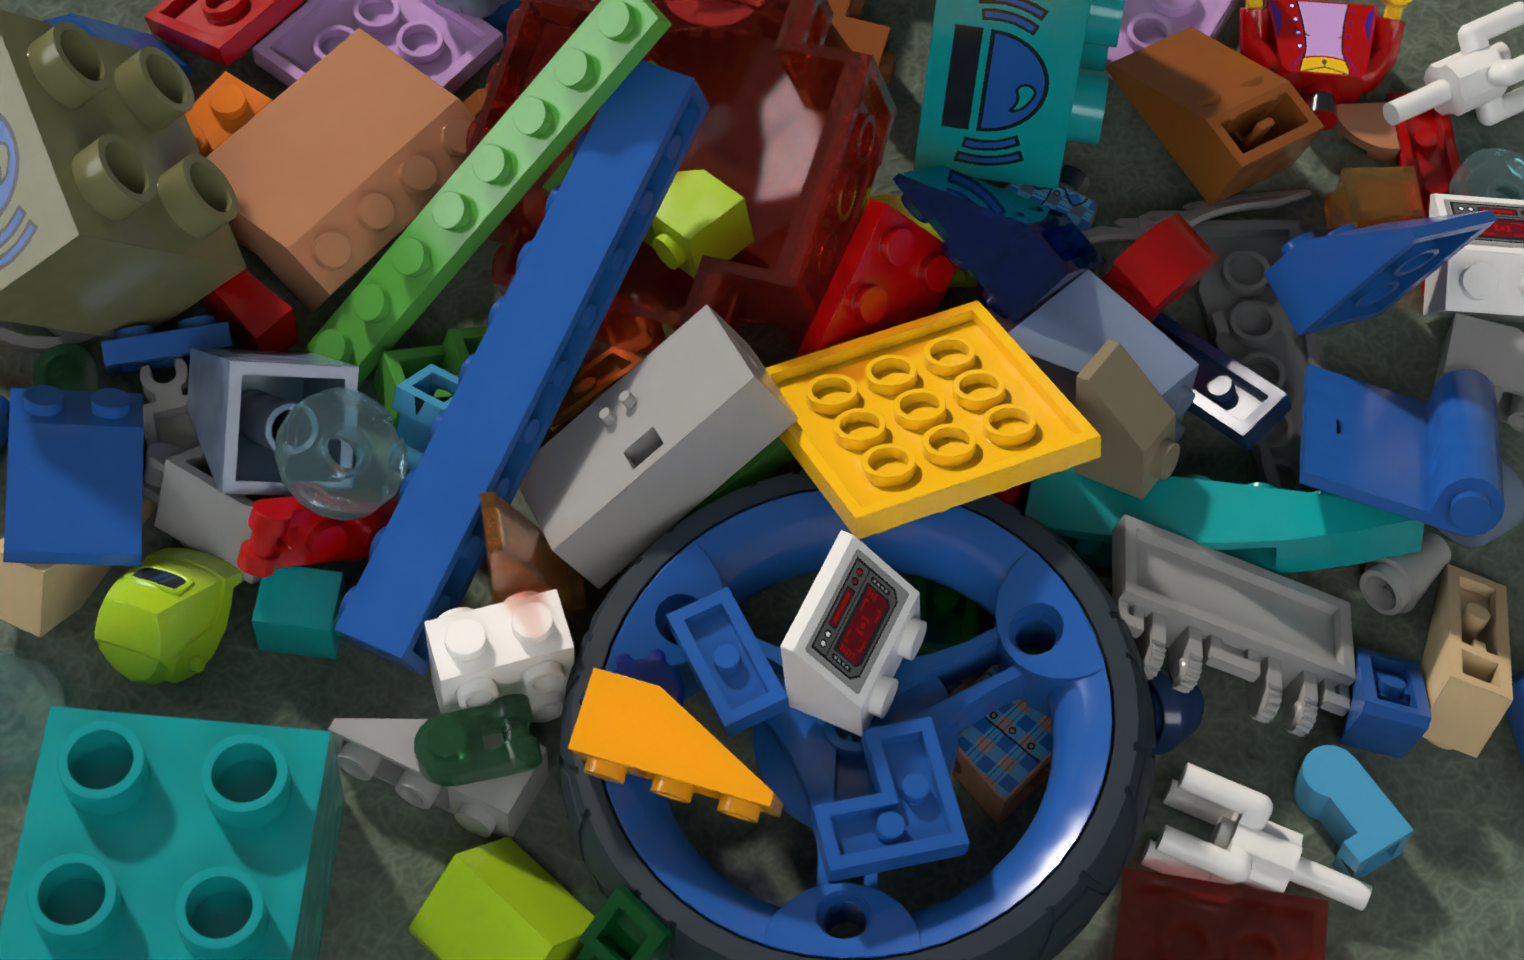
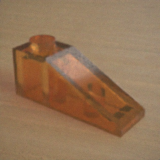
(523, 560)

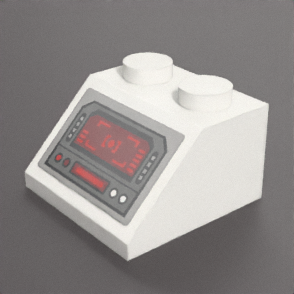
(1488, 273)
(851, 638)

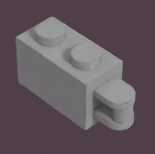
(193, 507)

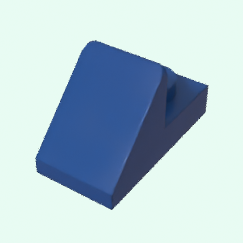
(1387, 705)

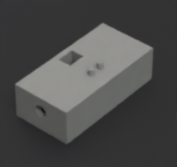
(654, 447)

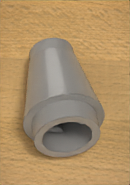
(1404, 576)

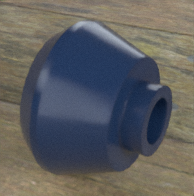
(1175, 713)

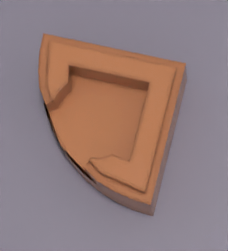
(1368, 129)

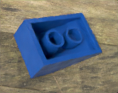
(1365, 269)
(74, 477)

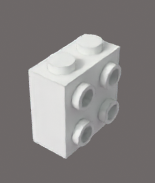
(501, 652)

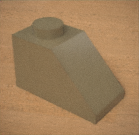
(1132, 423)

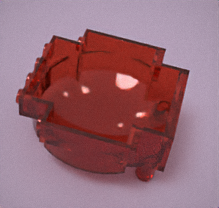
(784, 128)

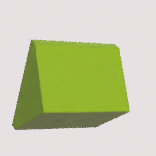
(500, 907)

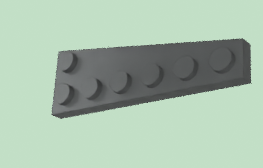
(1255, 331)

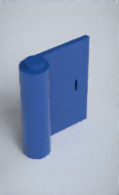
(1406, 454)

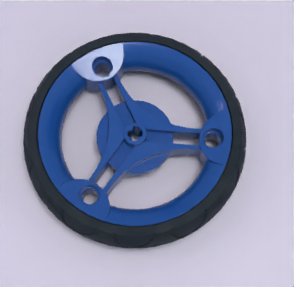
(1039, 599)

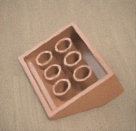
(341, 165)

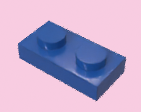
(141, 347)
(727, 662)

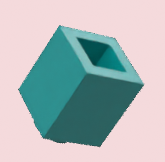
(299, 612)

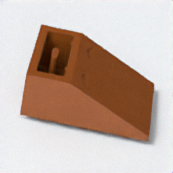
(1216, 111)

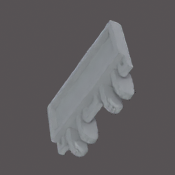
(1248, 617)

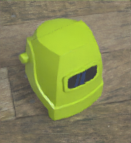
(166, 615)

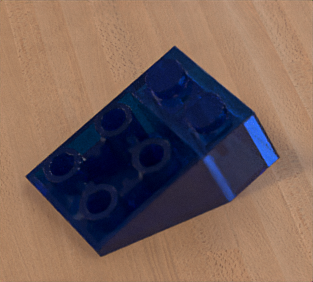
(1005, 240)

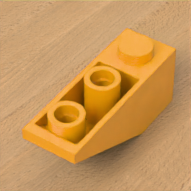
(650, 735)

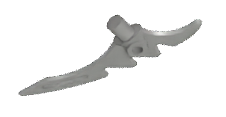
(1196, 212)

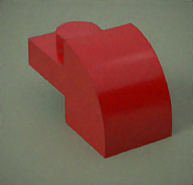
(1160, 266)

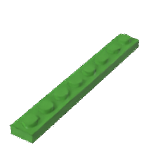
(490, 182)

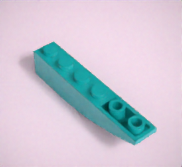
(1251, 521)

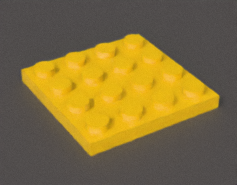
(927, 419)

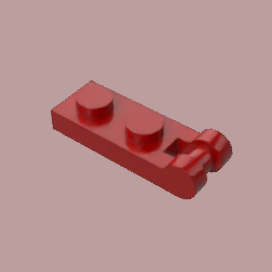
(293, 535)

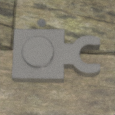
(167, 414)

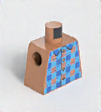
(1003, 754)

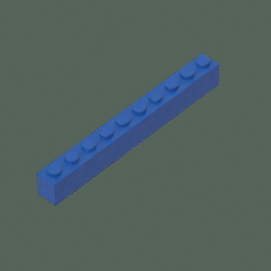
(523, 363)

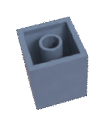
(1079, 322)
(241, 402)

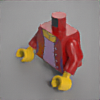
(1324, 47)

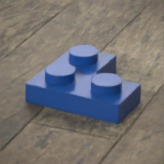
(908, 818)

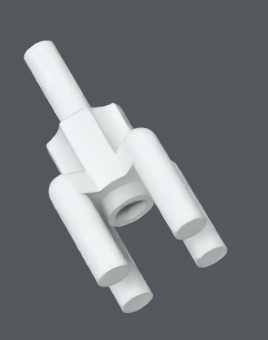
(1471, 77)
(1242, 843)

